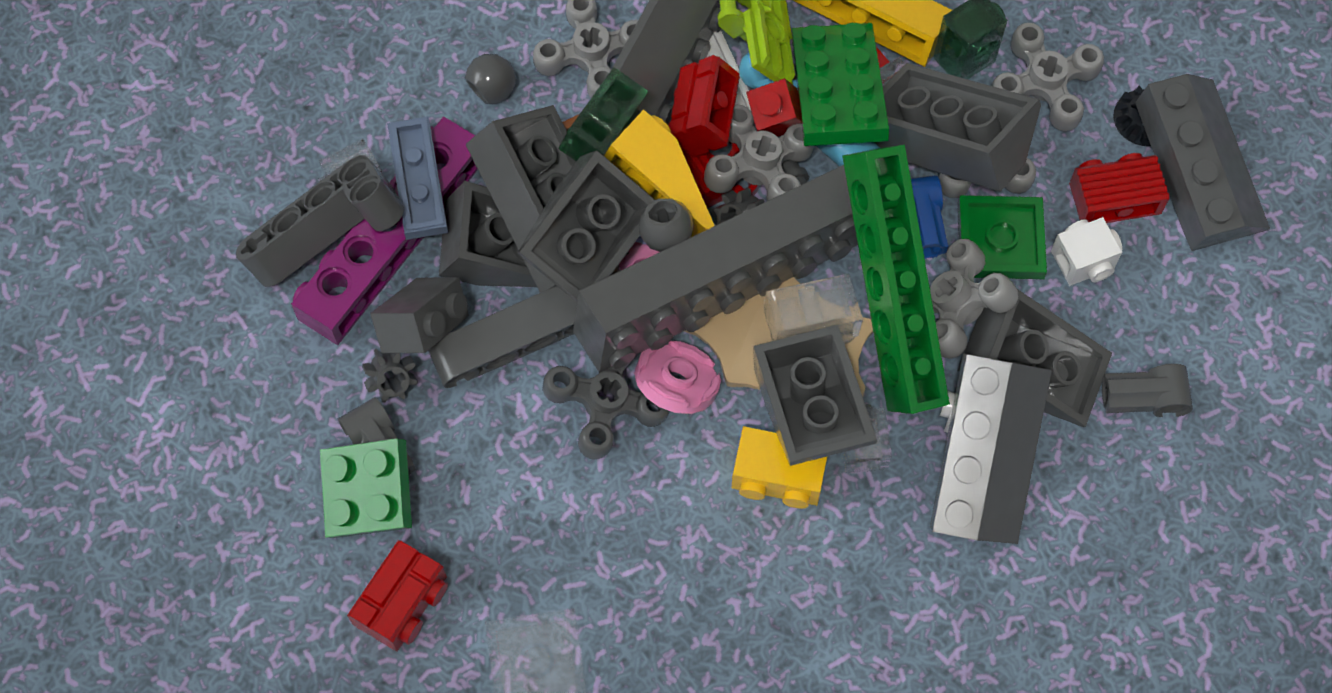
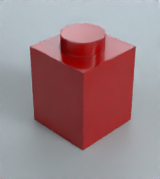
(775, 106)

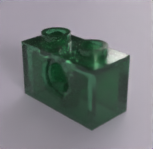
(970, 38)
(604, 116)

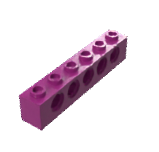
(389, 250)

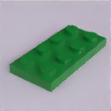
(839, 84)

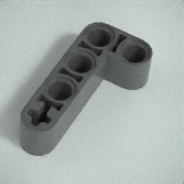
(320, 218)

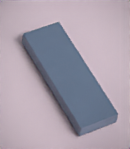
(417, 178)

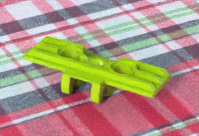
(765, 30)

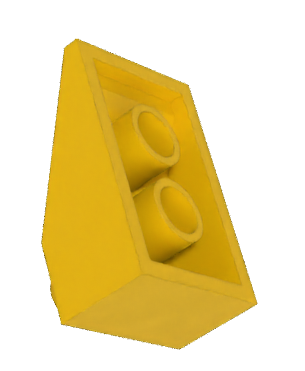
(657, 165)

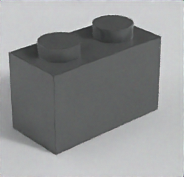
(420, 315)

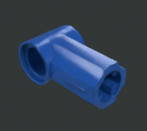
(929, 204)

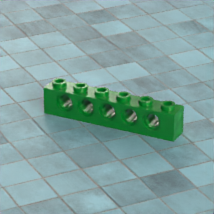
(896, 279)

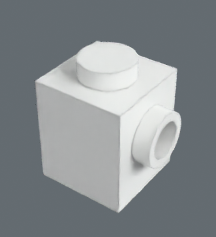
(1087, 251)

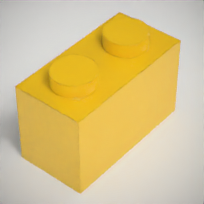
(764, 470)

